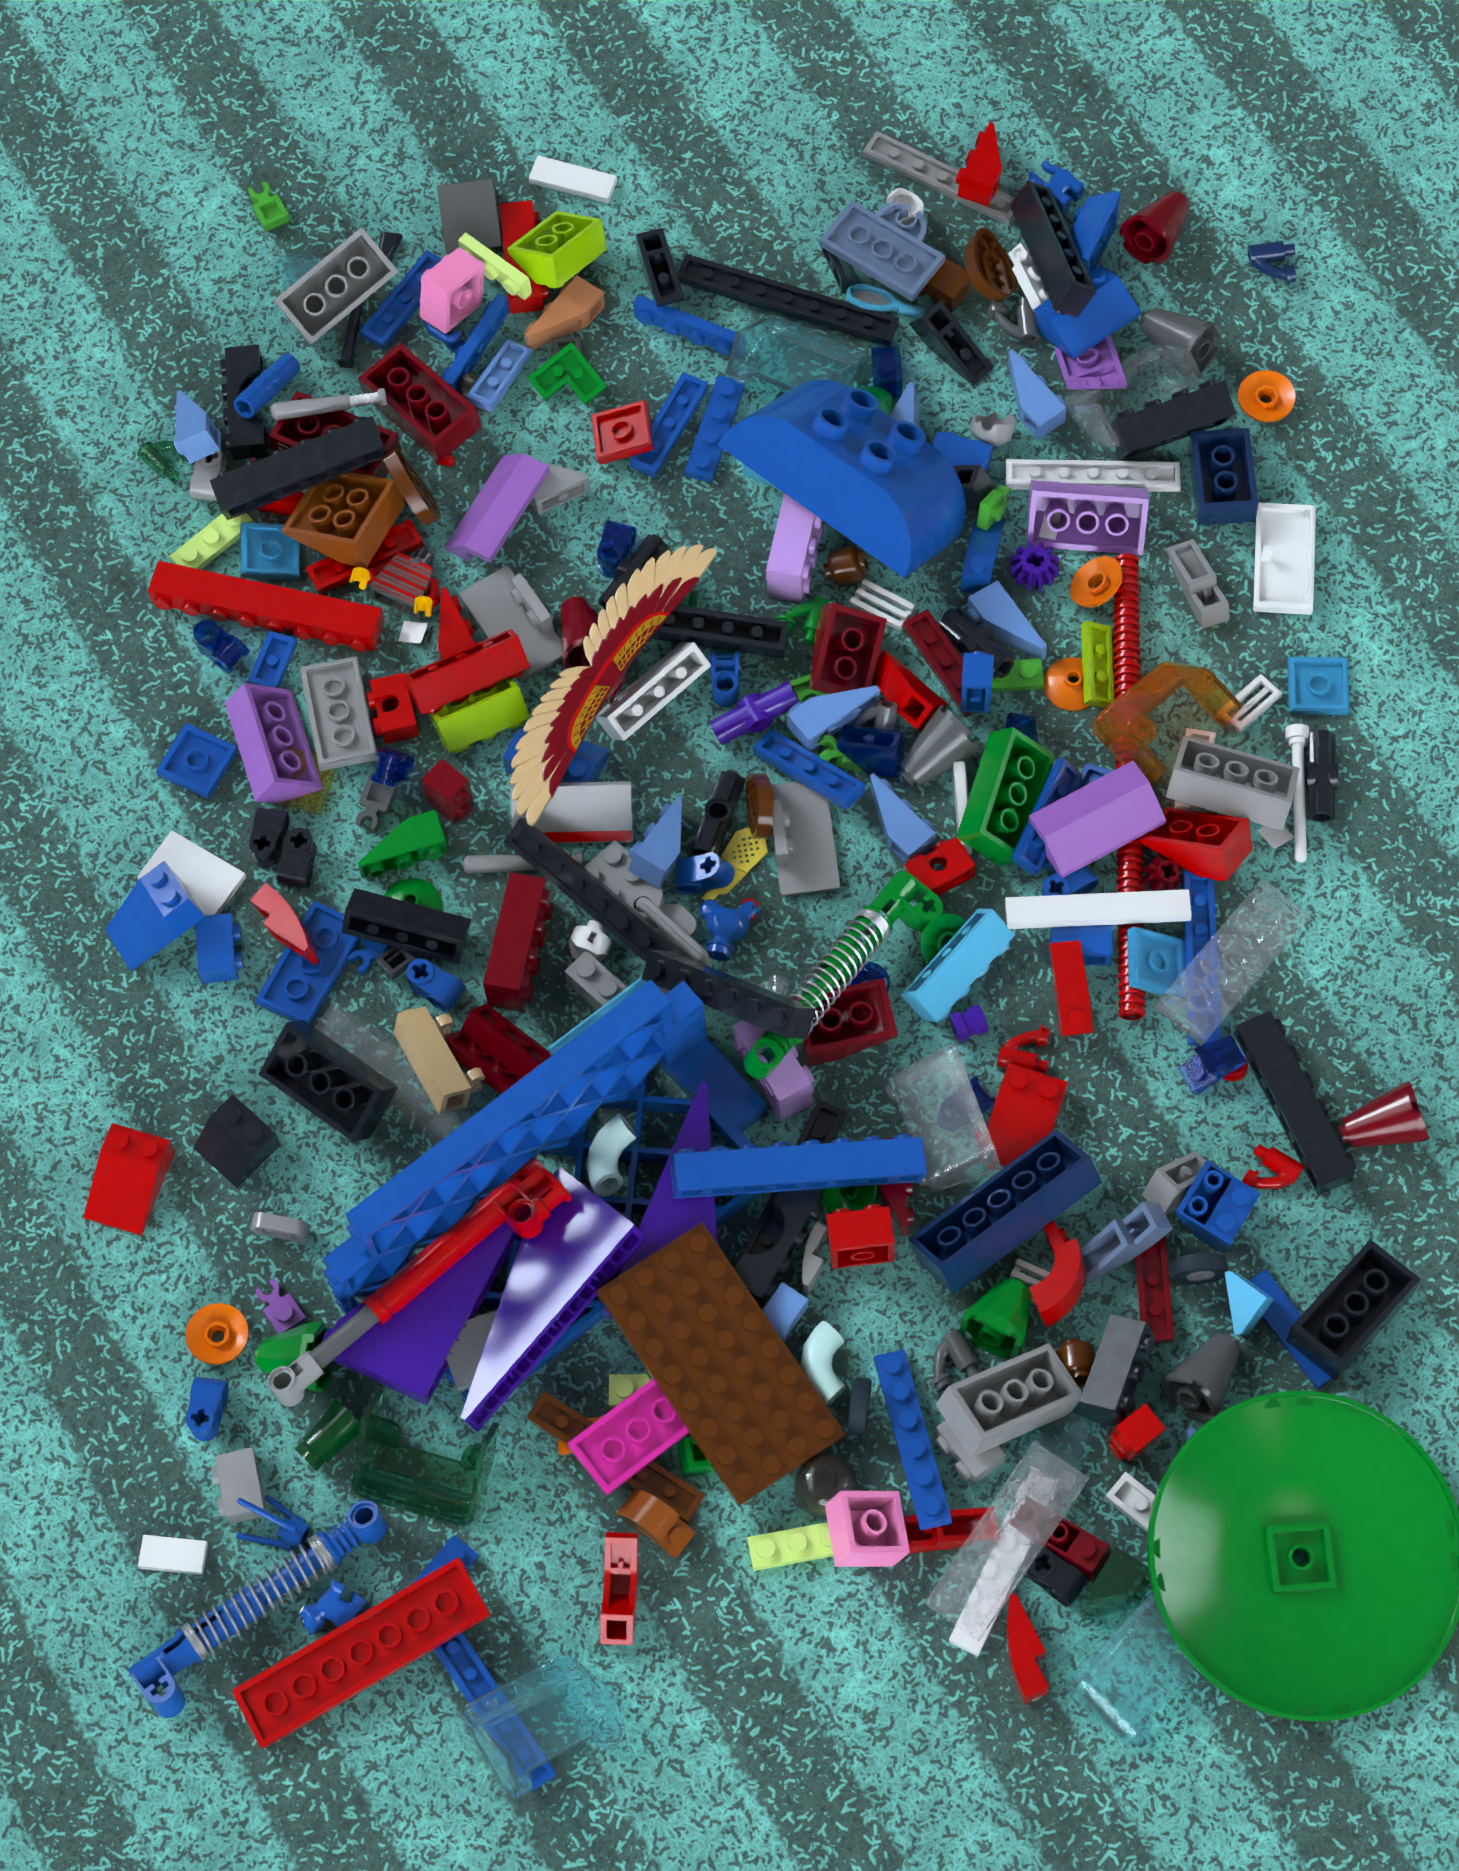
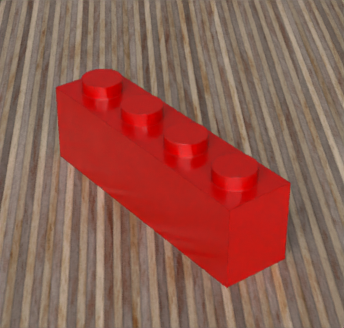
(516, 221)
(466, 672)

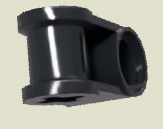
(268, 836)
(297, 863)
(1060, 1579)

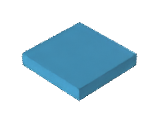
(268, 552)
(1318, 685)
(1154, 960)

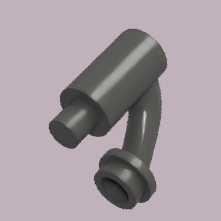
(1027, 327)
(883, 712)
(961, 1354)

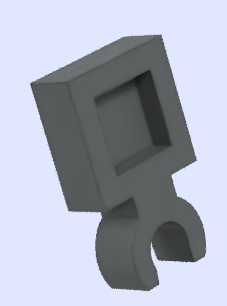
(375, 799)

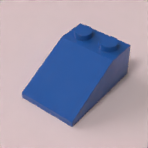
(152, 916)

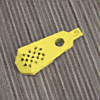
(744, 868)

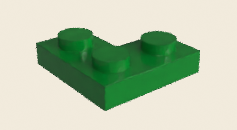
(568, 368)

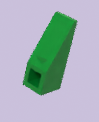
(410, 842)

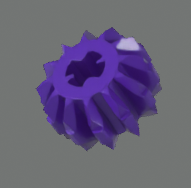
(1024, 569)

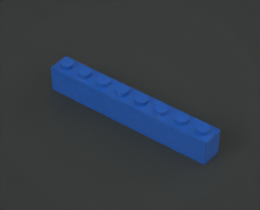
(797, 1166)

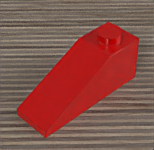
(1070, 988)

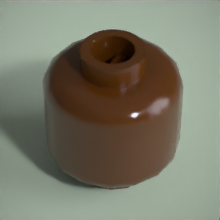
(846, 565)
(1078, 1359)

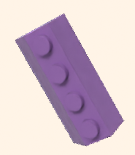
(1091, 516)
(264, 727)

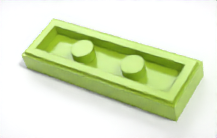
(1097, 664)

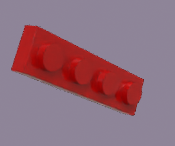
(330, 574)

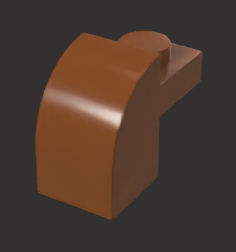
(656, 1520)

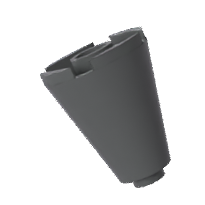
(1181, 330)
(937, 747)
(1202, 1378)

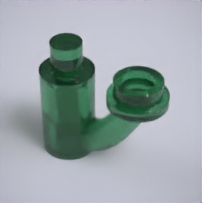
(153, 456)

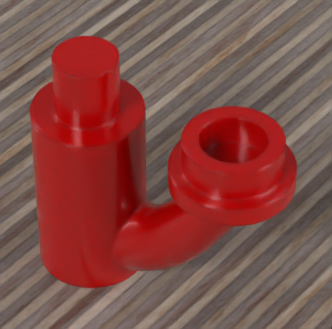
(1010, 1054)
(1277, 1162)

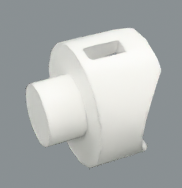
(903, 196)
(590, 938)

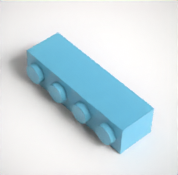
(958, 965)

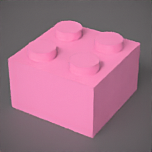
(451, 290)
(867, 1528)

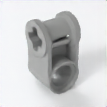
(204, 471)

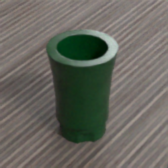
(329, 1435)

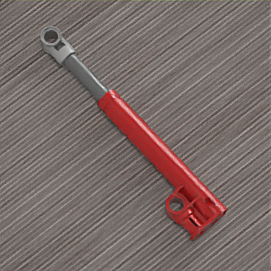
(526, 1193)

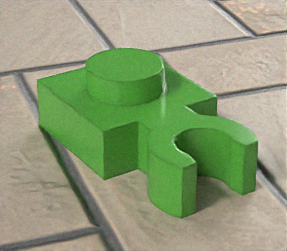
(268, 208)
(993, 507)
(832, 752)

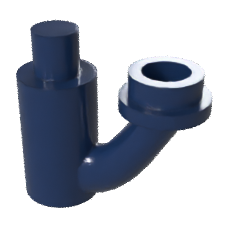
(1262, 254)

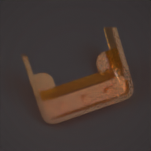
(1128, 729)

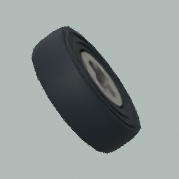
(1199, 1268)
(859, 1406)

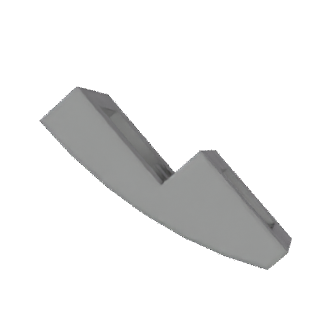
(812, 1264)

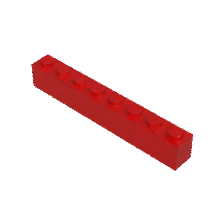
(266, 606)

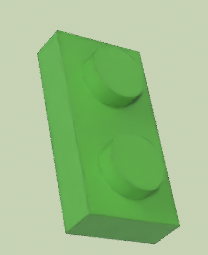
(1023, 676)

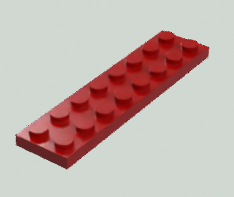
(360, 1653)

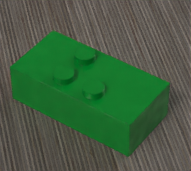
(1004, 794)

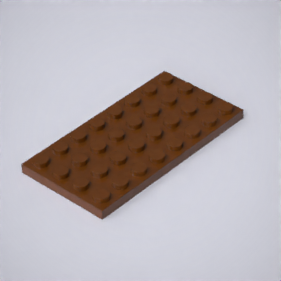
(720, 1364)

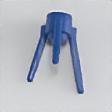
(291, 1531)

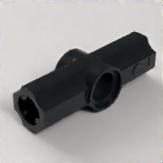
(651, 547)
(976, 638)
(1321, 776)
(723, 800)

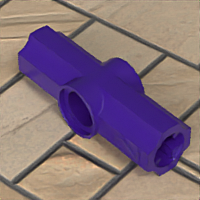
(754, 713)

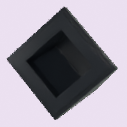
(394, 962)

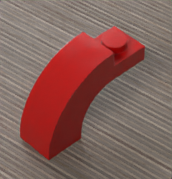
(1065, 1282)
(619, 1589)

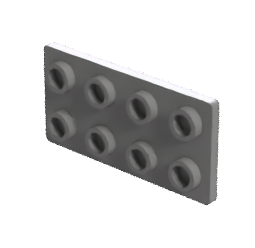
(507, 603)
(803, 841)

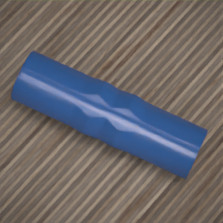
(266, 385)

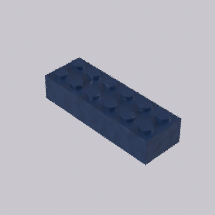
(1005, 1211)

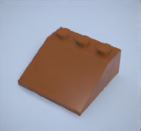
(346, 517)

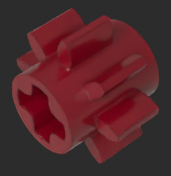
(1162, 875)

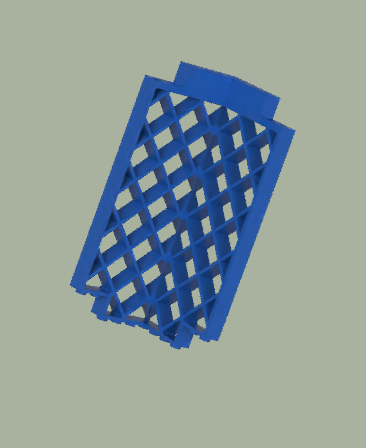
(552, 1116)

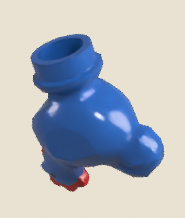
(727, 926)

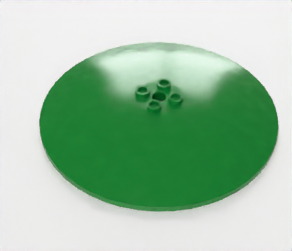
(1377, 1544)

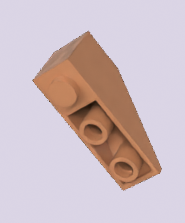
(571, 311)

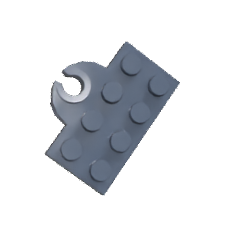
(884, 246)

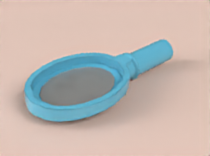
(880, 300)

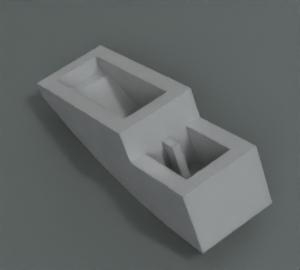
(1199, 584)

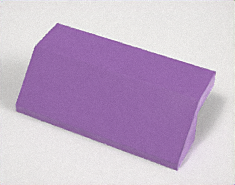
(498, 507)
(1098, 819)

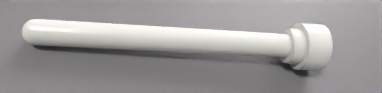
(1297, 736)

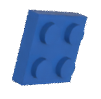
(197, 761)

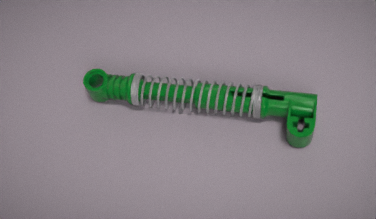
(848, 956)

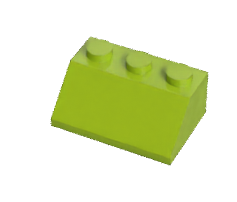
(559, 248)
(480, 716)

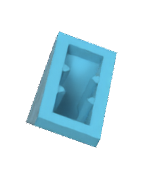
(1246, 1303)

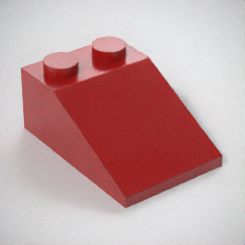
(1202, 842)
(1024, 1111)
(128, 1178)

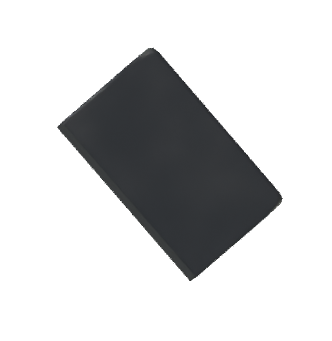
(841, 270)

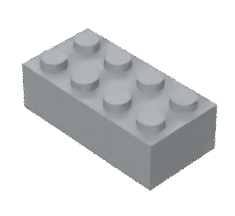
(335, 286)
(1232, 782)
(1009, 1400)

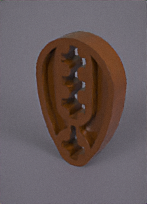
(989, 266)
(412, 487)
(759, 805)

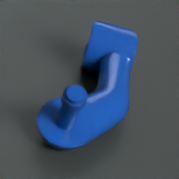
(451, 341)

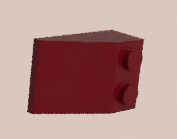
(845, 649)
(852, 1024)

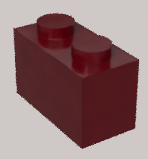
(448, 792)

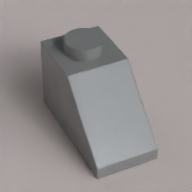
(559, 487)
(1173, 1181)

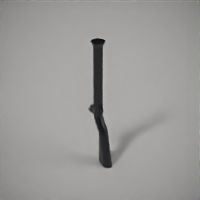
(388, 245)

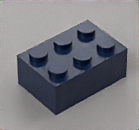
(1223, 476)

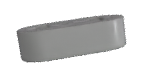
(280, 1227)

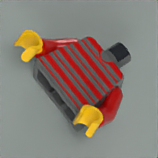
(403, 583)

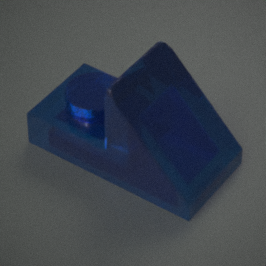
(1211, 1064)

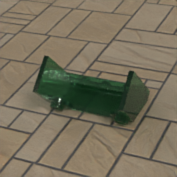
(416, 1478)

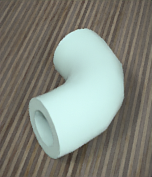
(604, 1155)
(817, 1361)

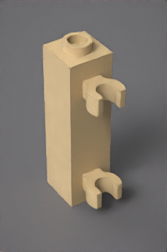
(433, 1060)

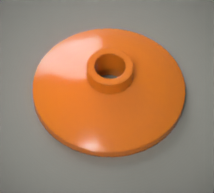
(1270, 386)
(1096, 582)
(1060, 690)
(212, 1320)

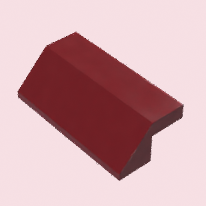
(496, 1048)

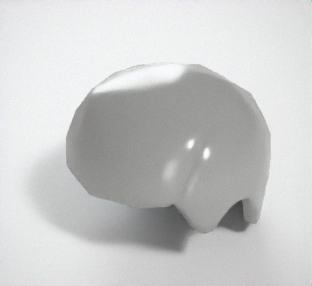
(992, 429)

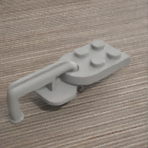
(671, 919)

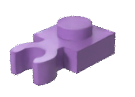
(282, 1311)

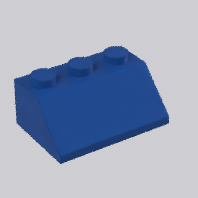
(1095, 226)
(1103, 315)
(585, 766)

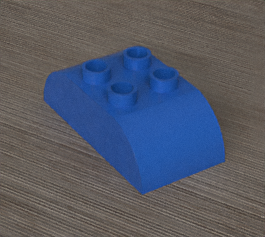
(855, 470)

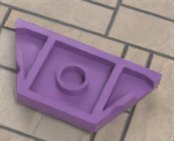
(1093, 369)

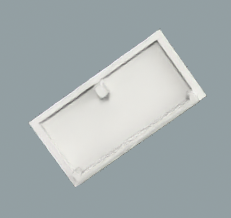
(1284, 558)

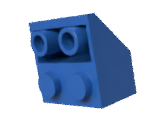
(1216, 1206)

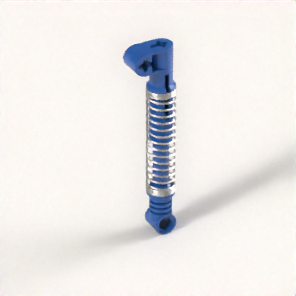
(197, 1640)

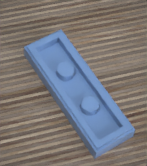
(499, 375)

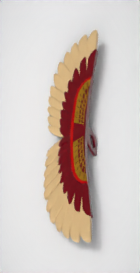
(581, 691)

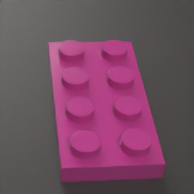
(628, 1437)

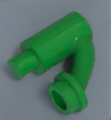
(813, 608)

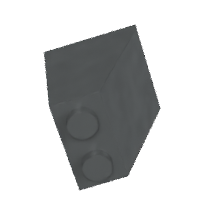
(469, 209)

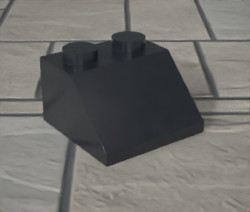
(236, 1141)

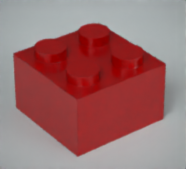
(860, 1236)

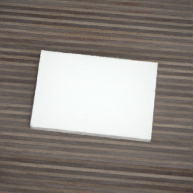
(205, 875)

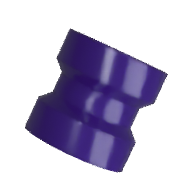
(968, 1023)

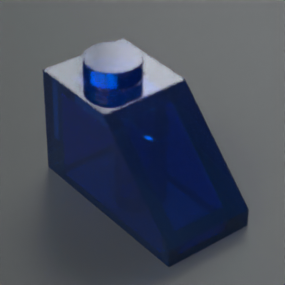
(887, 369)
(873, 749)

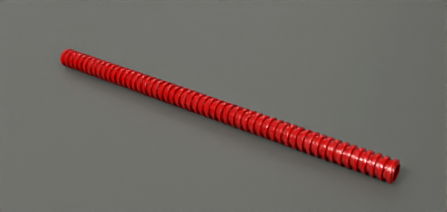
(1131, 854)

